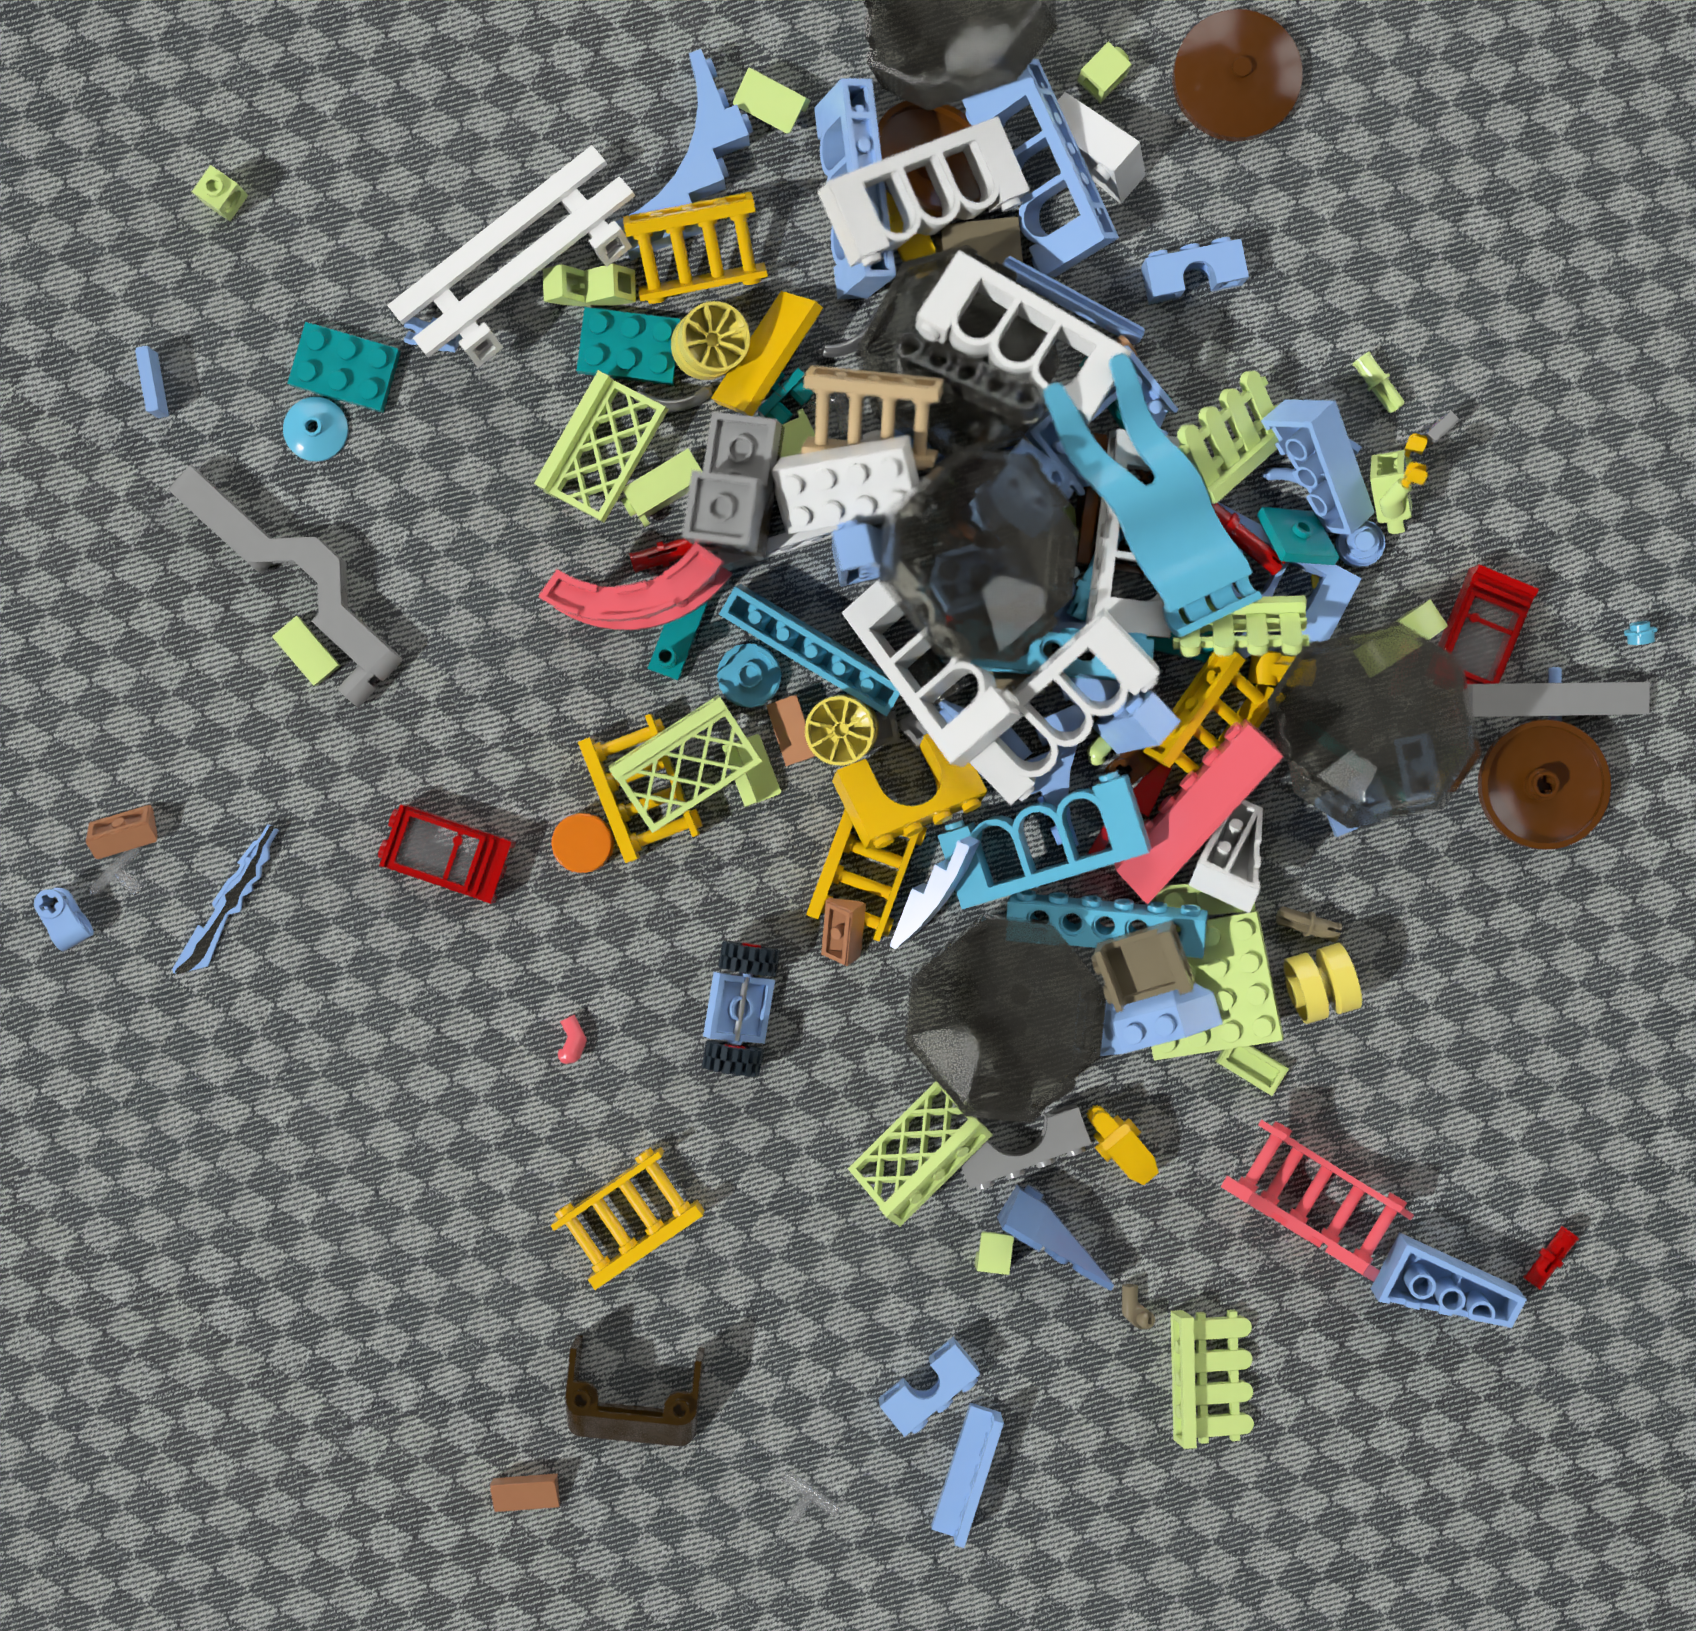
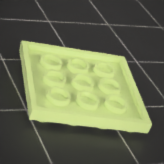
(1241, 979)

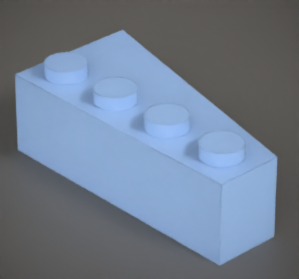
(1323, 461)
(856, 552)
(1438, 1282)

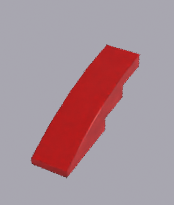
(1146, 795)

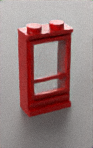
(1487, 623)
(445, 852)

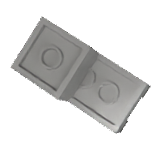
(736, 490)

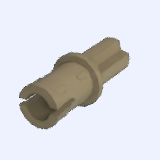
(1308, 924)

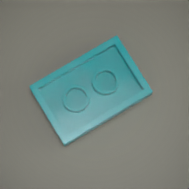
(627, 346)
(344, 367)

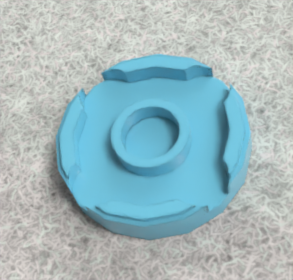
(749, 675)

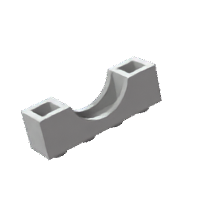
(1061, 1134)

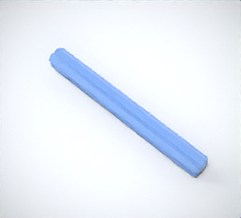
(1074, 301)

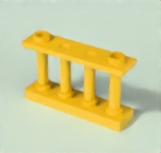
(674, 221)
(1203, 696)
(620, 813)
(835, 873)
(630, 1249)

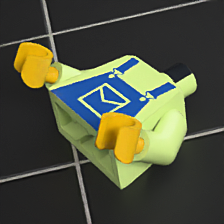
(1391, 481)

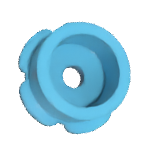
(1640, 633)

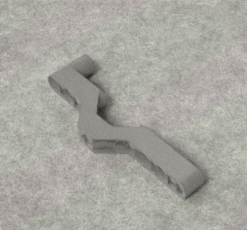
(316, 558)

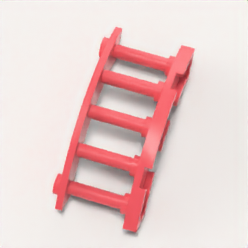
(641, 604)
(1296, 1219)

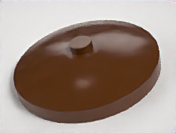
(1237, 75)
(911, 126)
(1544, 784)

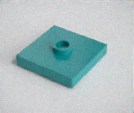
(1297, 536)

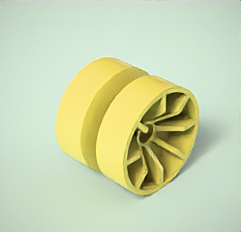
(710, 340)
(841, 729)
(1324, 982)

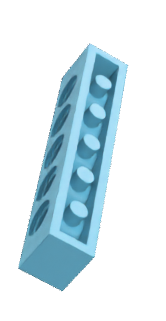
(810, 648)
(1077, 669)
(1122, 911)

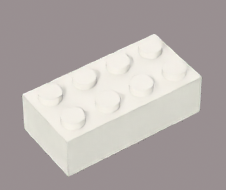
(844, 483)

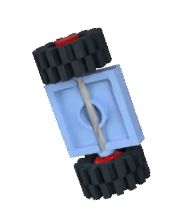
(739, 1008)

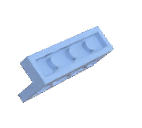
(968, 1473)

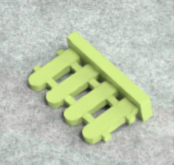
(1234, 458)
(1256, 619)
(1187, 1362)

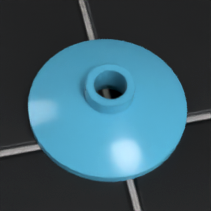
(328, 437)

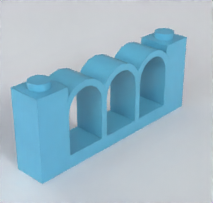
(1121, 818)

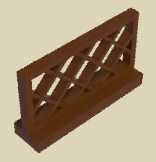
(1087, 519)

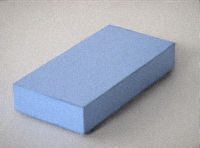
(151, 381)

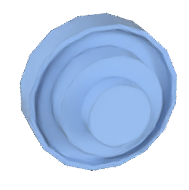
(1361, 547)

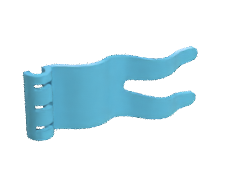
(1164, 522)

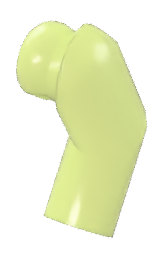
(1098, 751)

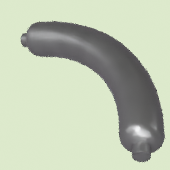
(846, 347)
(683, 403)

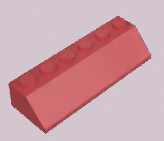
(1200, 807)

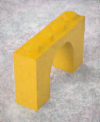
(881, 819)

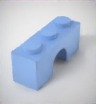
(1220, 262)
(912, 1407)

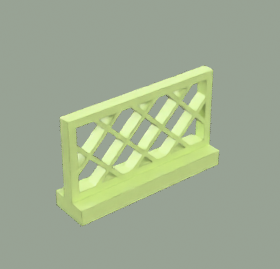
(576, 440)
(669, 739)
(930, 1173)

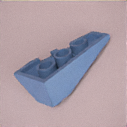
(1037, 1225)

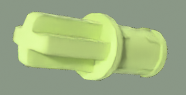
(1378, 382)

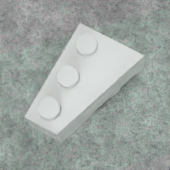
(1107, 150)
(1232, 859)

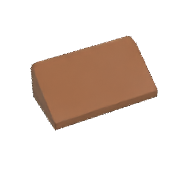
(790, 730)
(122, 832)
(843, 930)
(525, 1492)

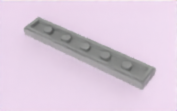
(1559, 699)

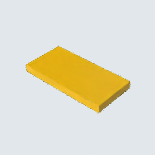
(768, 353)

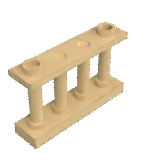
(858, 385)

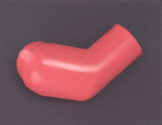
(575, 1041)

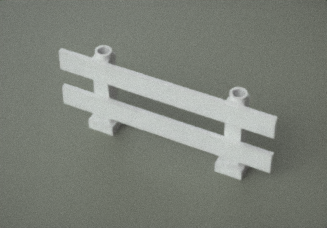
(584, 218)

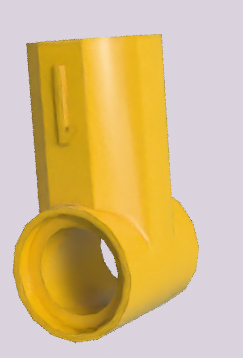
(1269, 668)

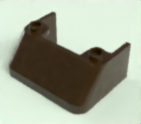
(593, 1419)

